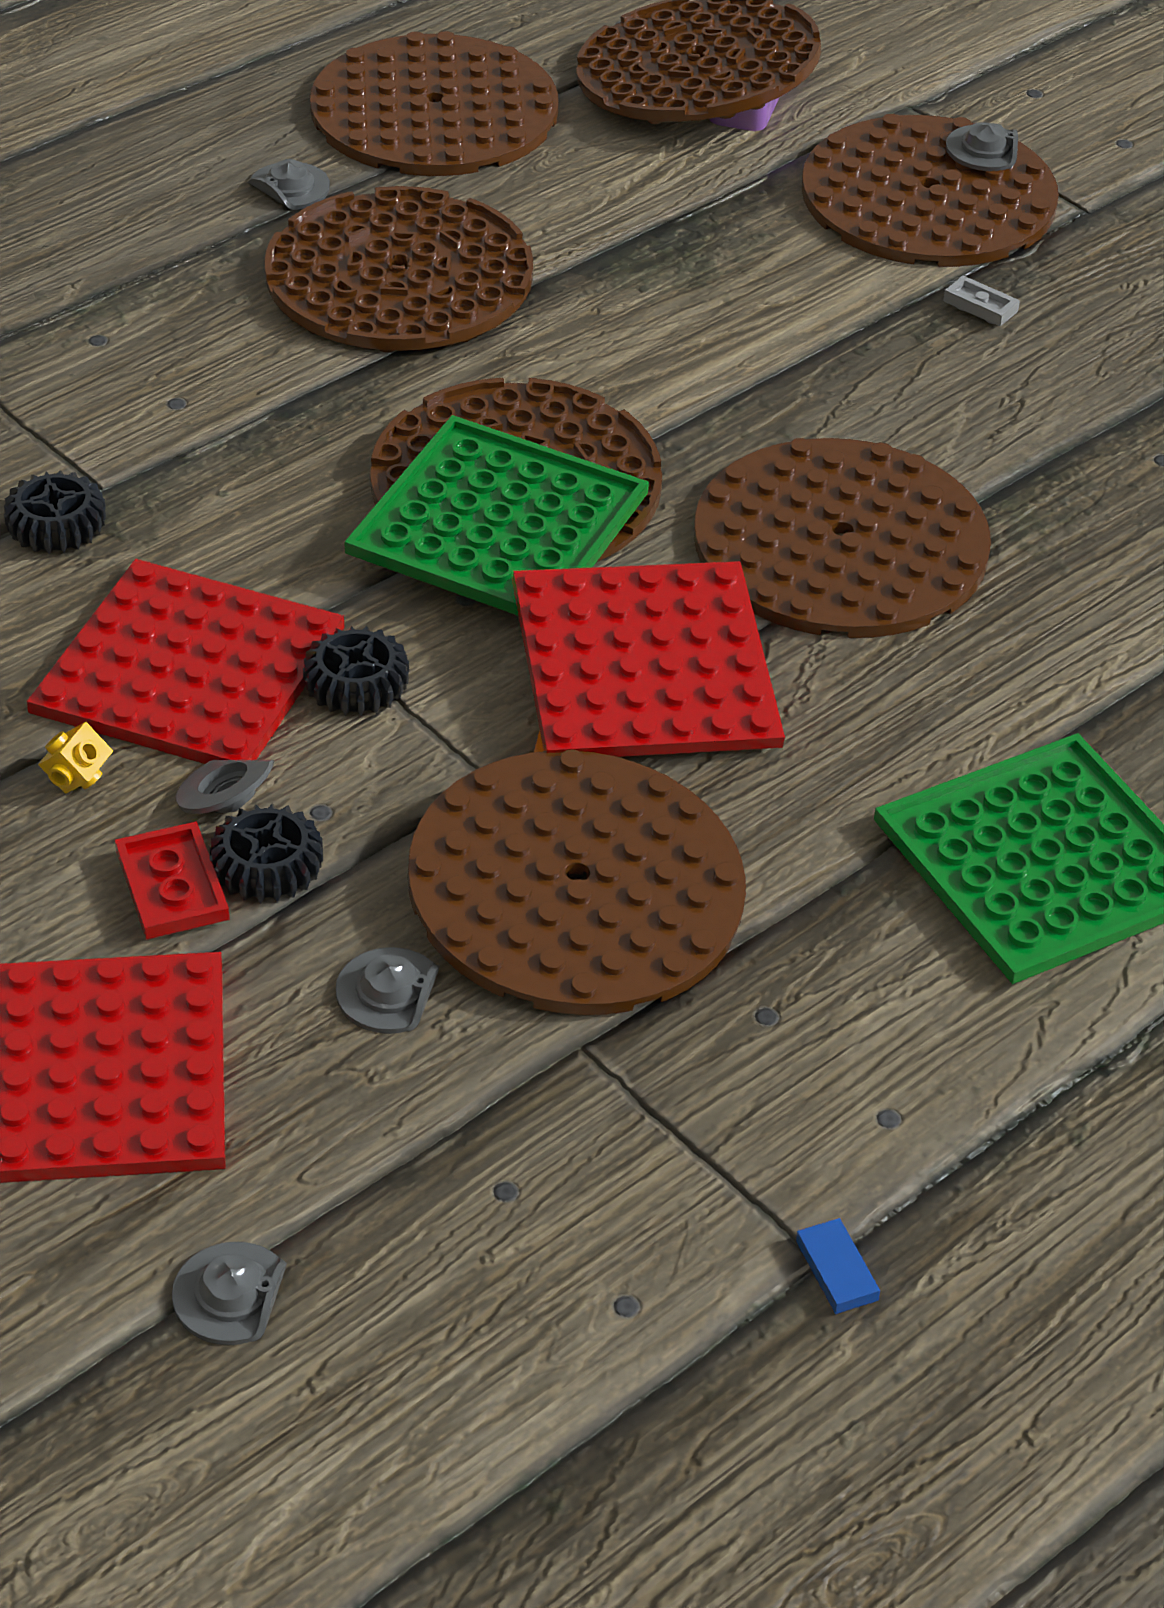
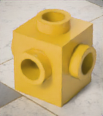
(75, 758)

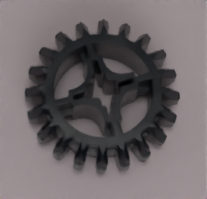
(54, 512)
(356, 670)
(266, 853)

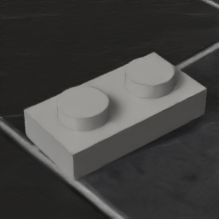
(981, 300)

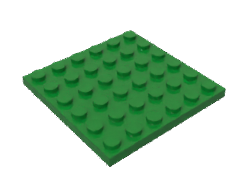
(491, 507)
(1037, 855)

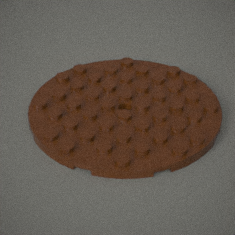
(698, 59)
(382, 110)
(906, 199)
(399, 268)
(536, 411)
(909, 548)
(642, 925)

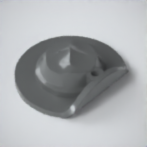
(983, 146)
(292, 183)
(222, 785)
(386, 989)
(228, 1292)

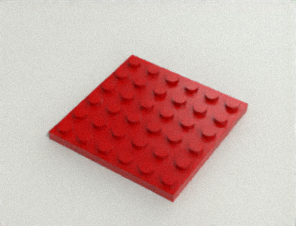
(646, 659)
(184, 665)
(111, 1067)

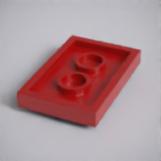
(171, 880)

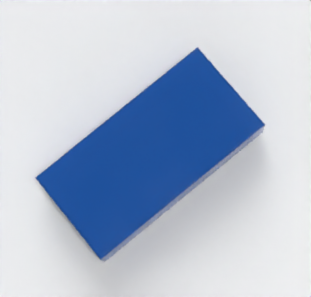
(837, 1266)

